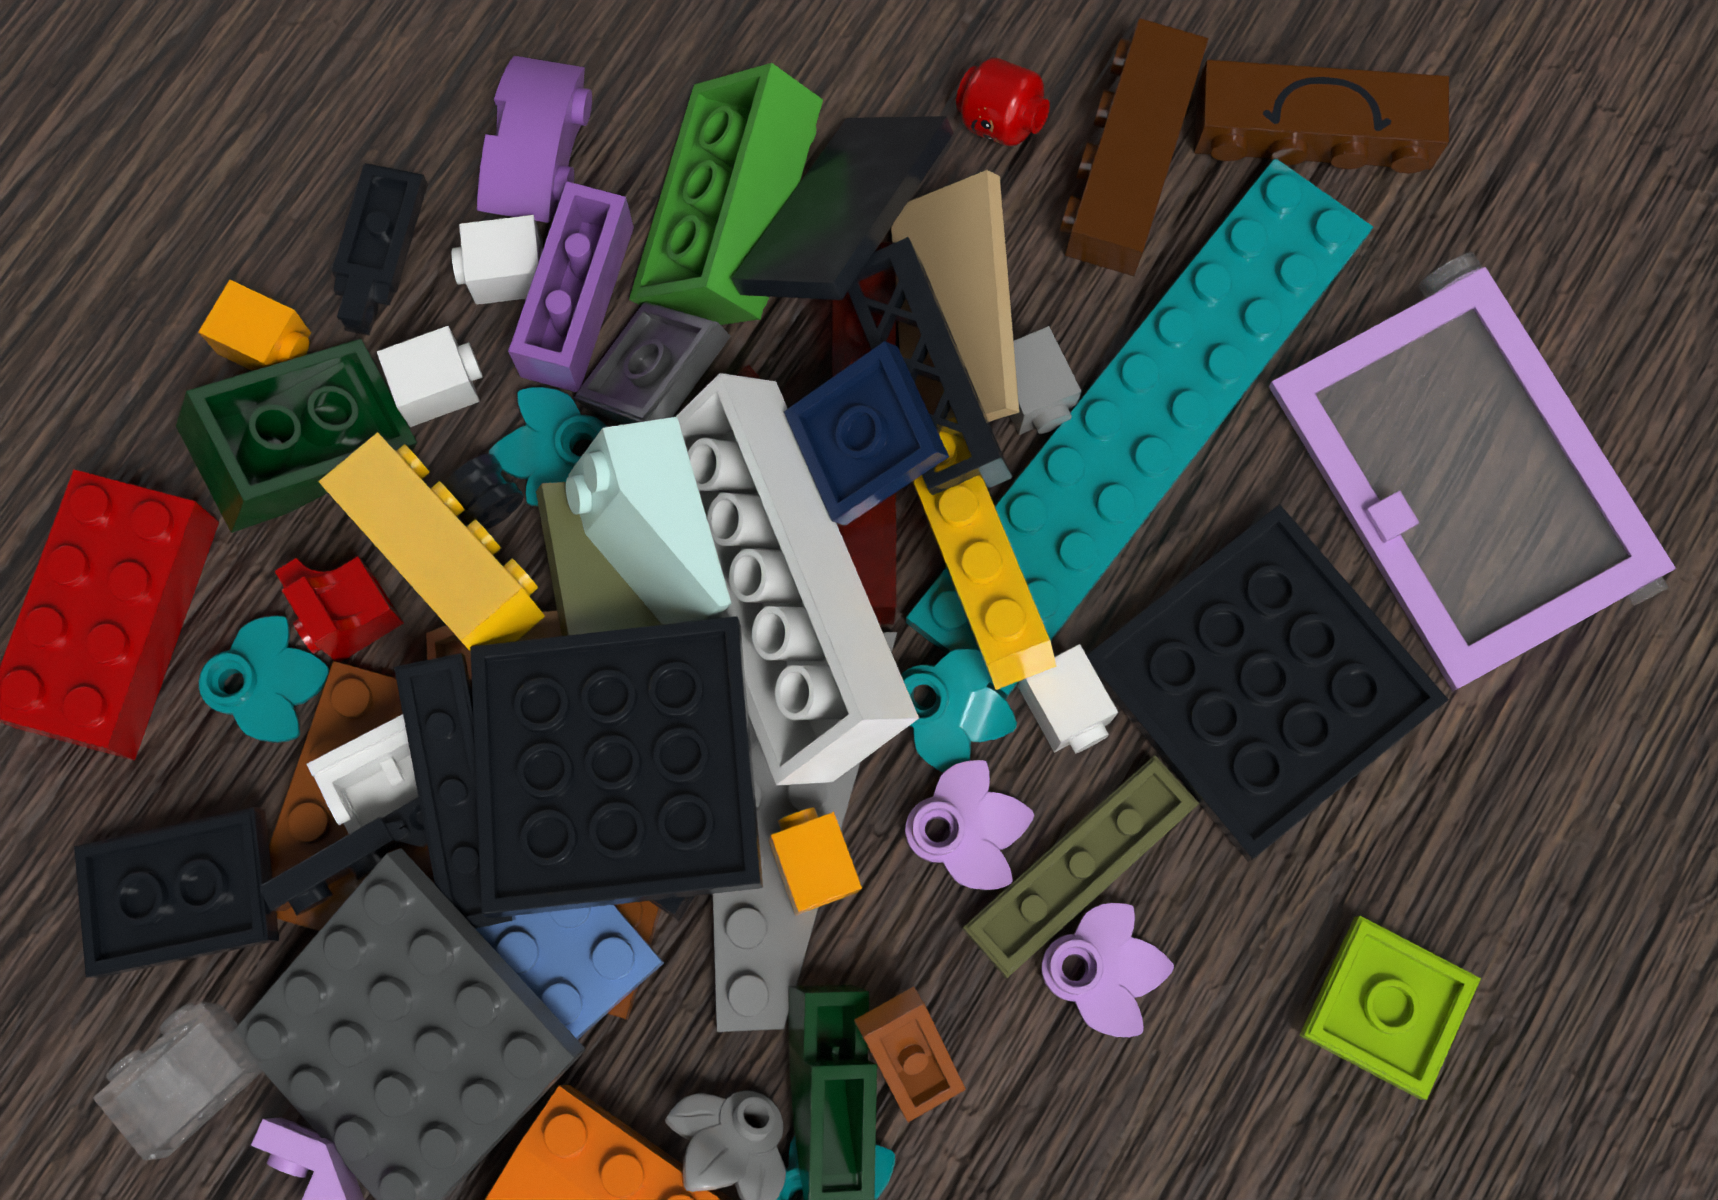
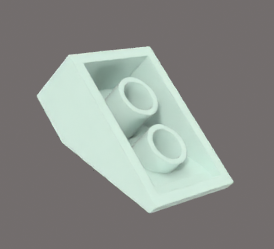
(649, 519)

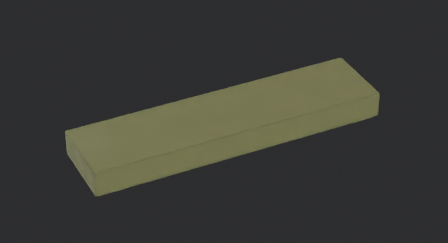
(1080, 867)

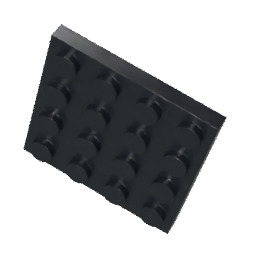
(1264, 682)
(614, 768)

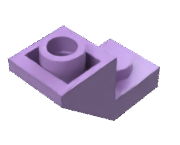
(297, 1150)

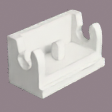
(367, 775)

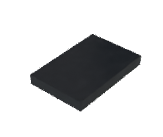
(175, 893)

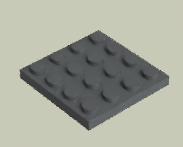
(407, 1037)

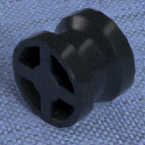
(484, 491)

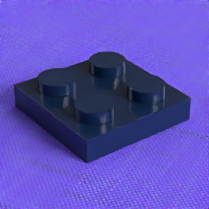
(865, 433)

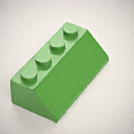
(723, 188)

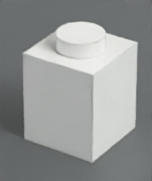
(498, 258)
(430, 375)
(1069, 702)

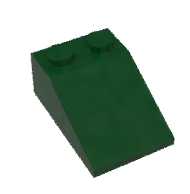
(284, 427)

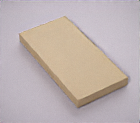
(964, 255)

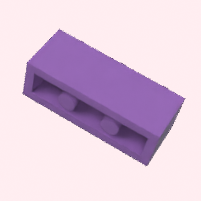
(572, 287)

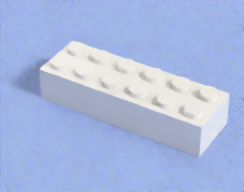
(811, 644)

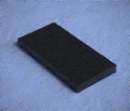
(843, 208)

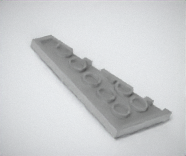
(755, 930)

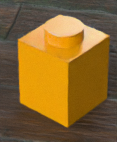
(254, 329)
(813, 860)

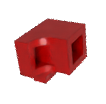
(338, 607)

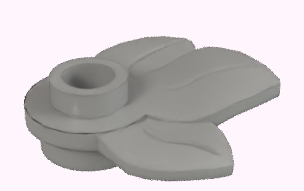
(727, 1148)

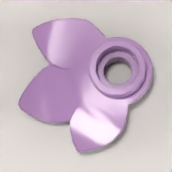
(978, 826)
(1115, 970)

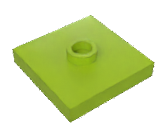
(1390, 1007)

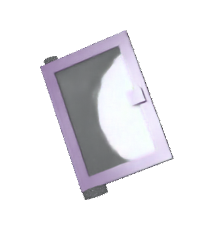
(1471, 476)

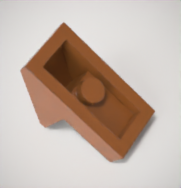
(910, 1054)

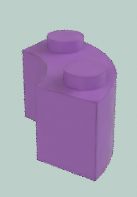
(536, 129)

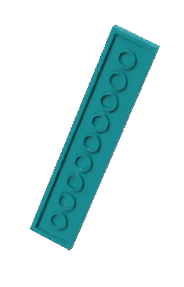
(1161, 398)

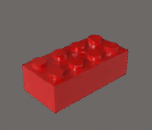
(104, 614)

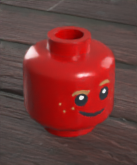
(1002, 101)

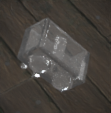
(178, 1080)

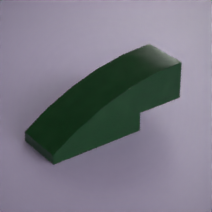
(832, 1092)

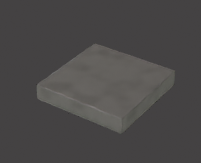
(652, 365)

